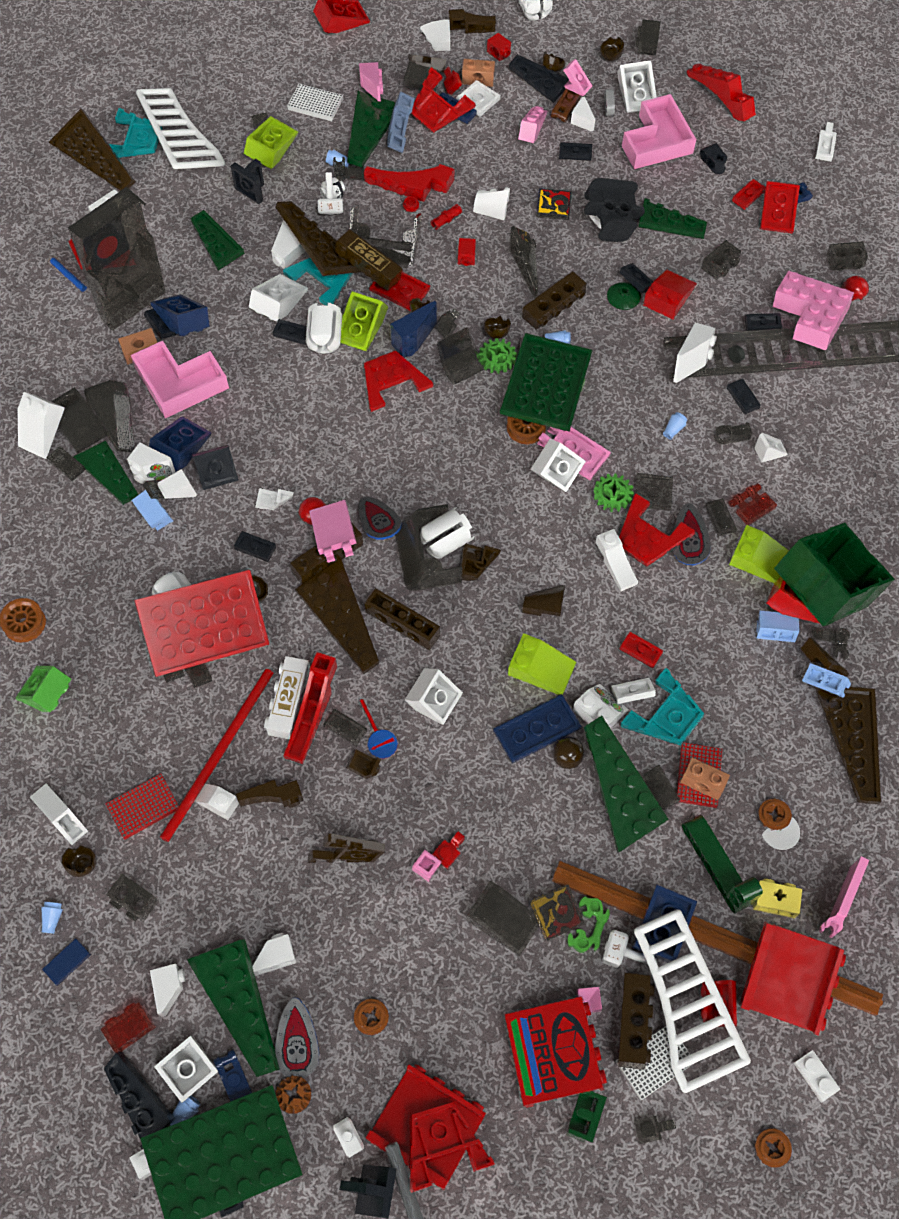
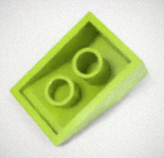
(269, 142)
(361, 320)
(758, 554)
(541, 665)

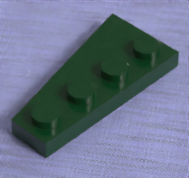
(671, 221)
(216, 240)
(106, 469)

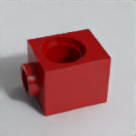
(499, 47)
(466, 251)

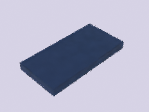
(537, 728)

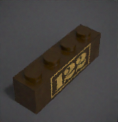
(368, 260)

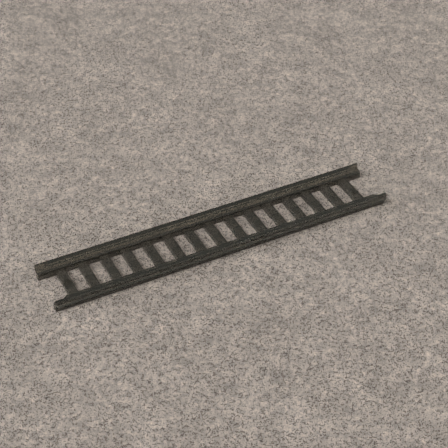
(783, 336)

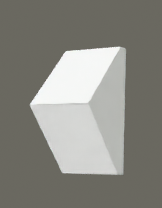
(583, 116)
(769, 448)
(176, 486)

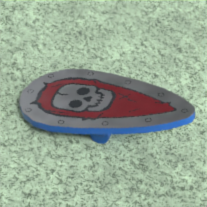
(378, 519)
(698, 547)
(296, 1041)

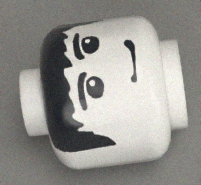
(338, 188)

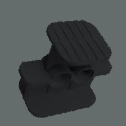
(615, 206)

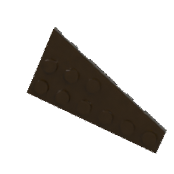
(87, 146)
(317, 243)
(336, 607)
(856, 737)

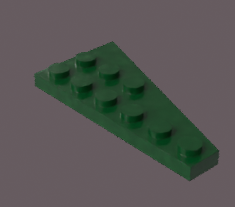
(625, 795)

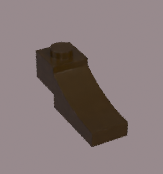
(470, 22)
(286, 794)

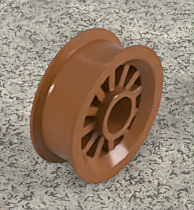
(524, 433)
(17, 610)

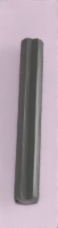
(403, 1181)

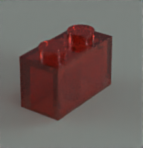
(127, 1027)

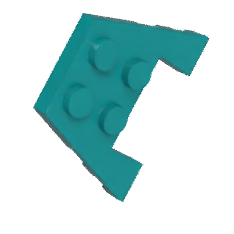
(140, 136)
(333, 282)
(673, 719)

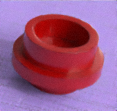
(411, 204)

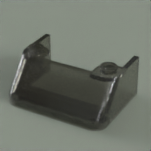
(402, 252)
(416, 570)

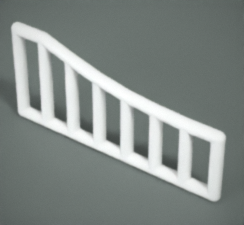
(161, 134)
(670, 1016)

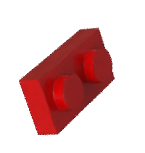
(748, 194)
(641, 650)

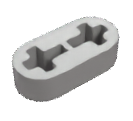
(609, 102)

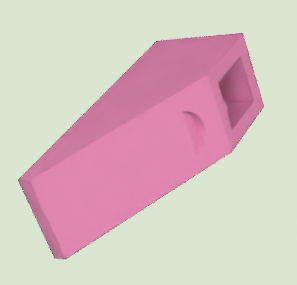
(371, 79)
(532, 124)

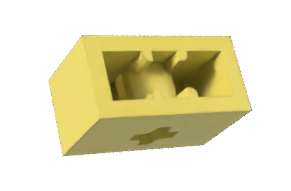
(788, 893)

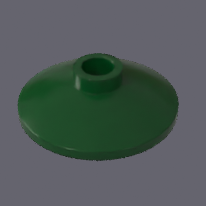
(626, 300)

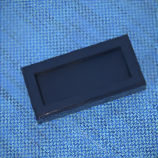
(66, 962)

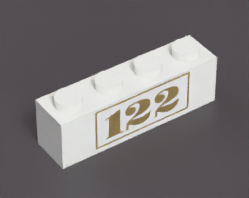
(287, 698)

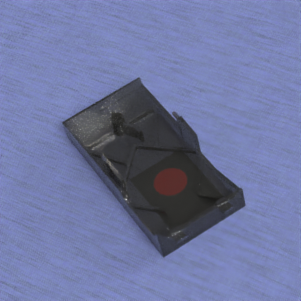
(118, 258)

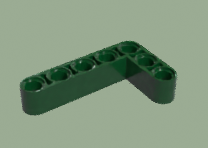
(735, 891)

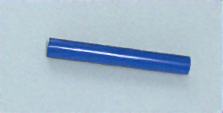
(68, 274)

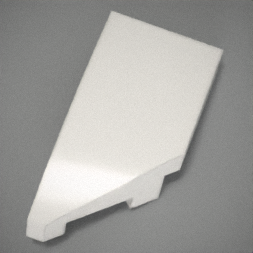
(272, 500)

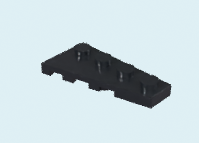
(542, 79)
(137, 1097)

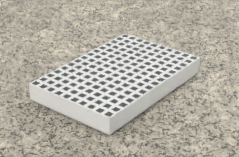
(315, 102)
(658, 1070)

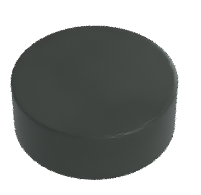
(736, 353)

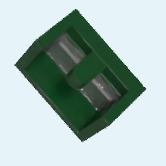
(586, 1116)

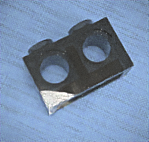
(847, 256)
(721, 260)
(134, 895)

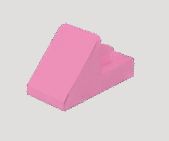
(578, 80)

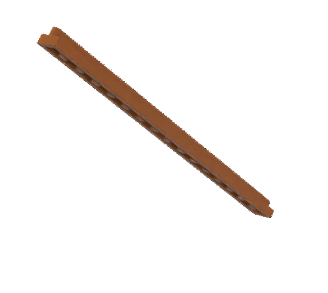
(702, 931)

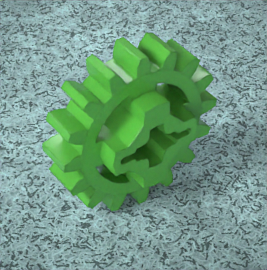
(497, 355)
(604, 493)

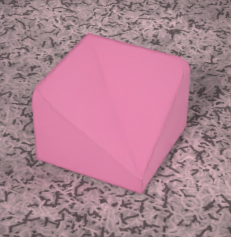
(426, 865)
(592, 996)

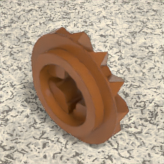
(782, 810)
(381, 1014)
(303, 1091)
(783, 1146)

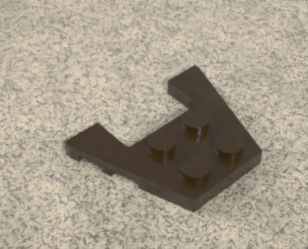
(349, 849)

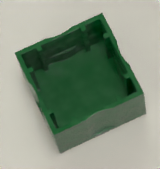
(833, 574)

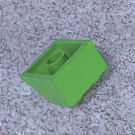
(44, 688)

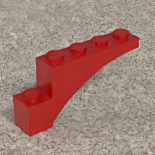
(727, 88)
(412, 183)
(312, 707)

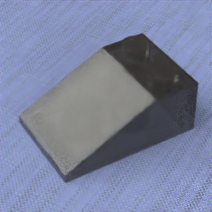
(459, 356)
(503, 918)

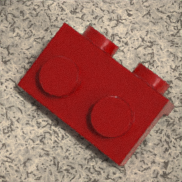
(727, 990)

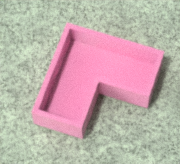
(663, 134)
(818, 304)
(179, 386)

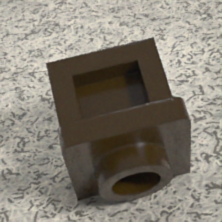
(363, 764)

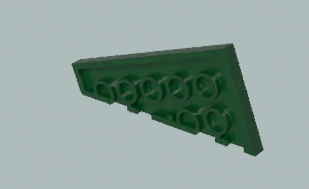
(368, 126)
(233, 989)

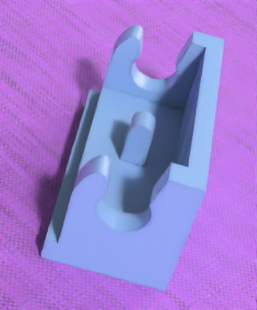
(152, 511)
(777, 626)
(826, 680)

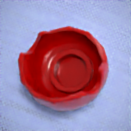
(857, 285)
(307, 505)

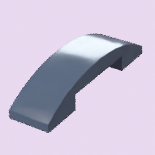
(398, 122)

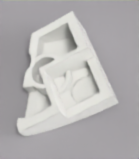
(438, 34)
(492, 203)

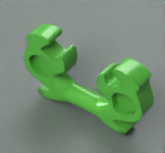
(593, 908)

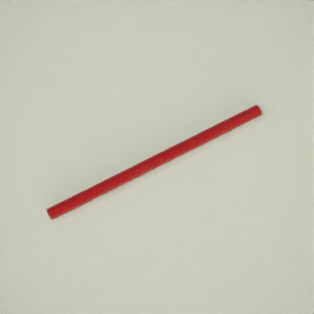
(216, 756)

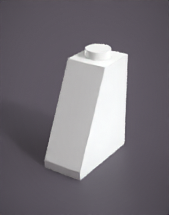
(286, 247)
(58, 814)

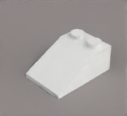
(636, 84)
(276, 297)
(695, 351)
(37, 423)

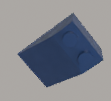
(182, 314)
(413, 329)
(180, 441)
(661, 903)

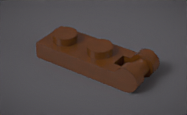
(566, 103)

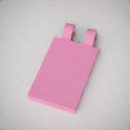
(582, 446)
(333, 529)
(845, 897)

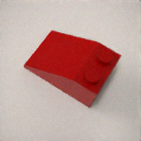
(340, 15)
(668, 293)
(787, 602)

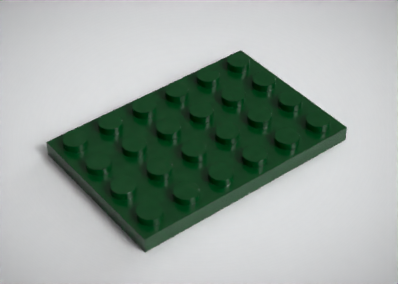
(546, 382)
(221, 1156)

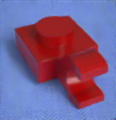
(452, 81)
(448, 852)

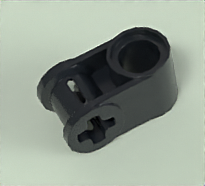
(714, 158)

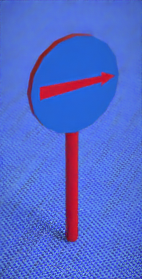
(381, 742)

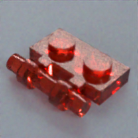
(755, 509)

